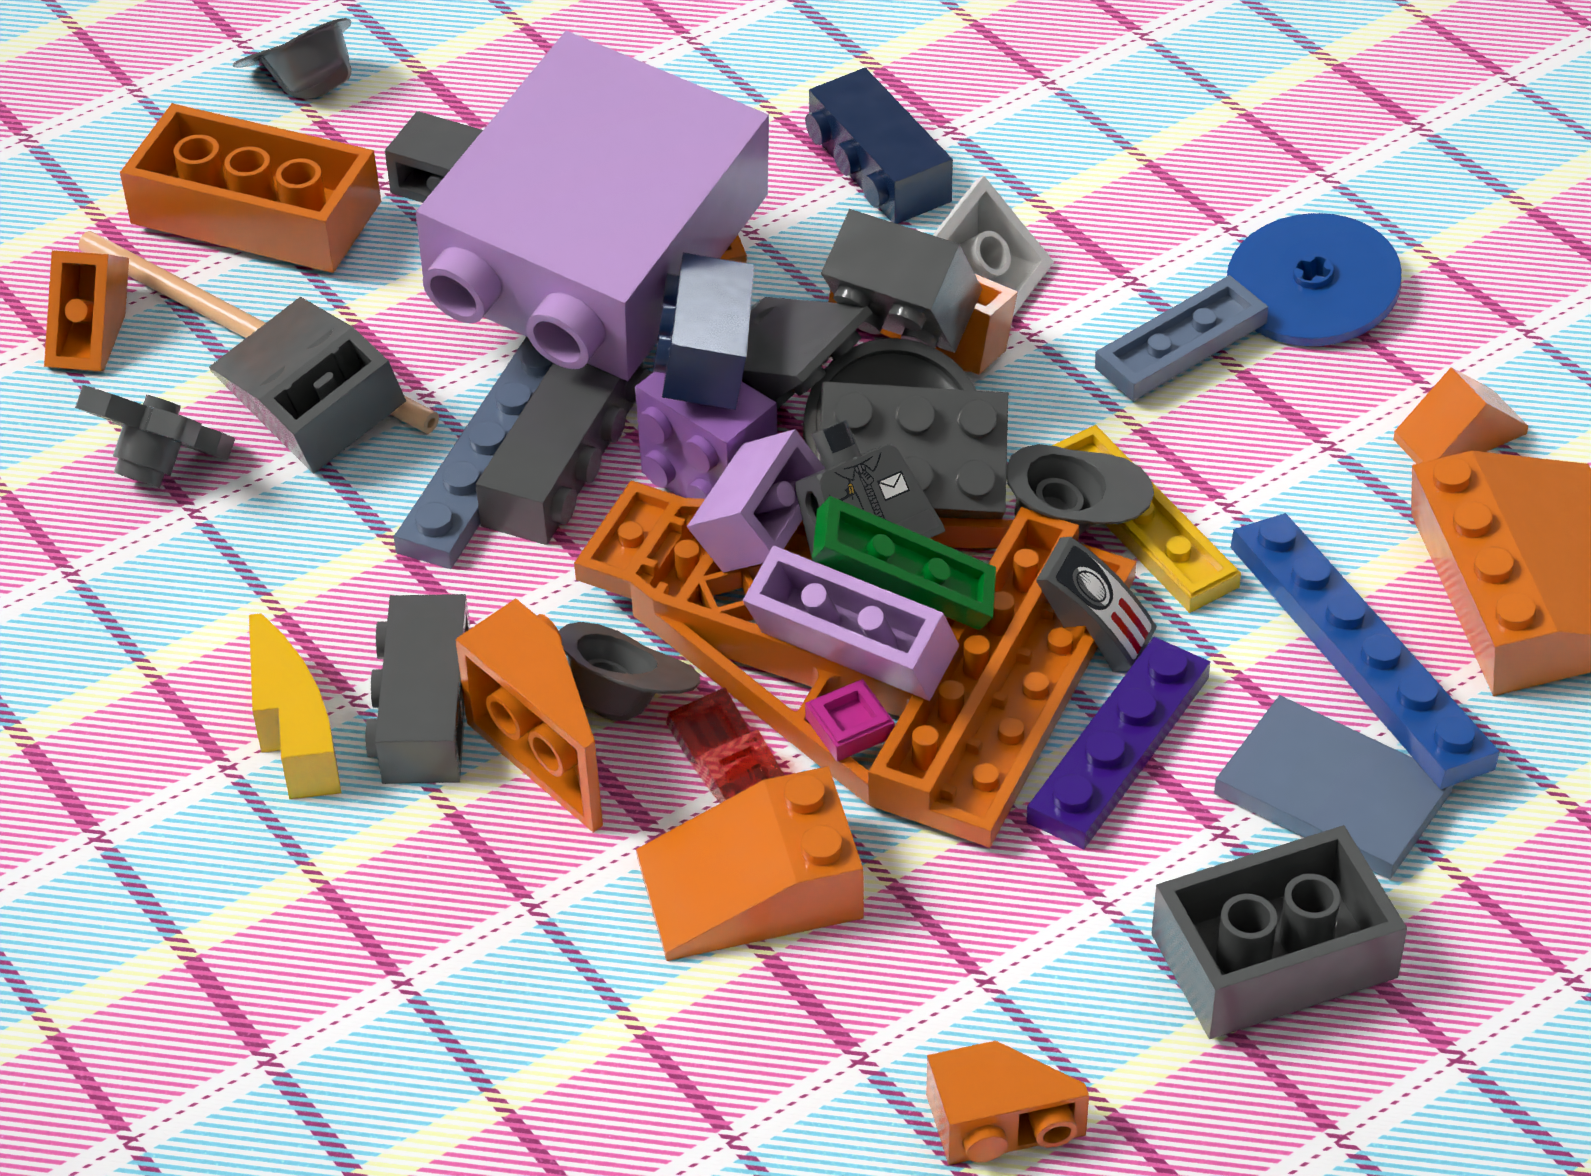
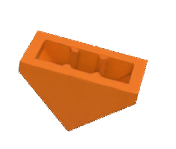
(1456, 419)

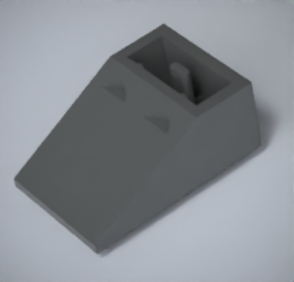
(794, 340)
(311, 381)

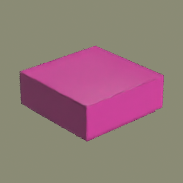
(849, 720)

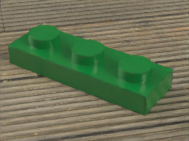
(904, 562)

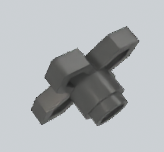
(151, 434)

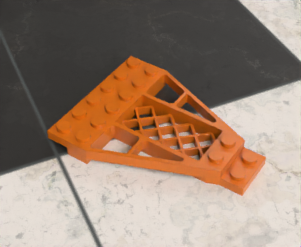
(947, 758)

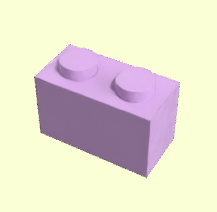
(754, 501)

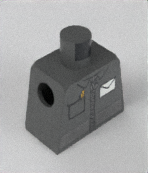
(868, 480)

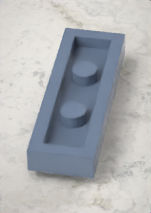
(1181, 337)

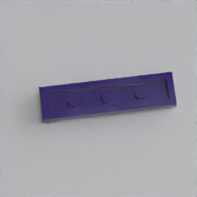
(1118, 743)

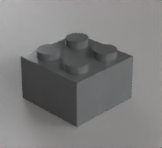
(905, 277)

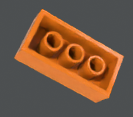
(251, 187)

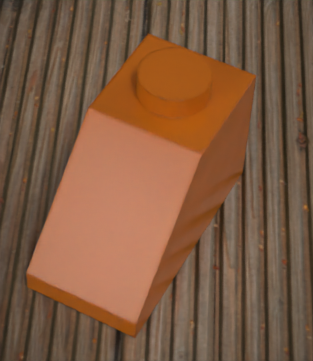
(84, 308)

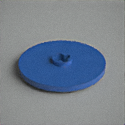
(1319, 277)

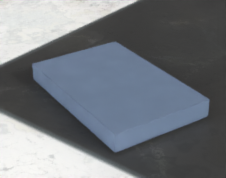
(1325, 775)

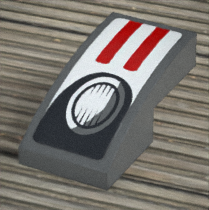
(1094, 596)

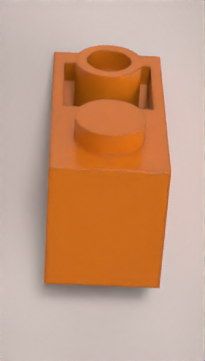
(1001, 1102)

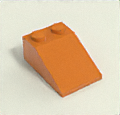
(529, 707)
(755, 868)

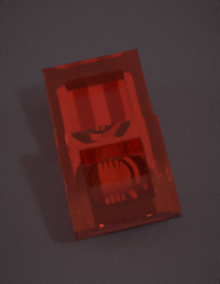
(721, 745)

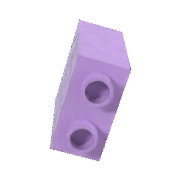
(588, 202)

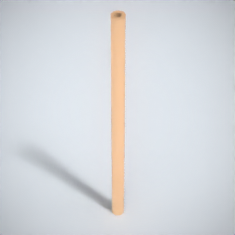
(222, 312)

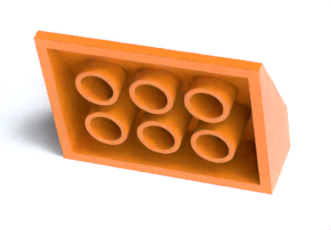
(1512, 559)

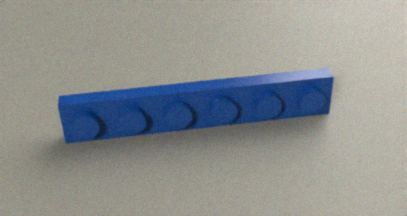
(1365, 651)

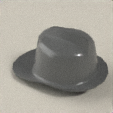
(308, 63)
(1078, 485)
(618, 673)

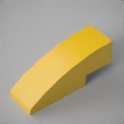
(290, 713)

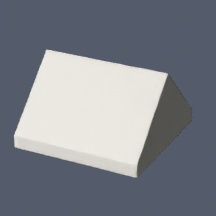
(996, 240)

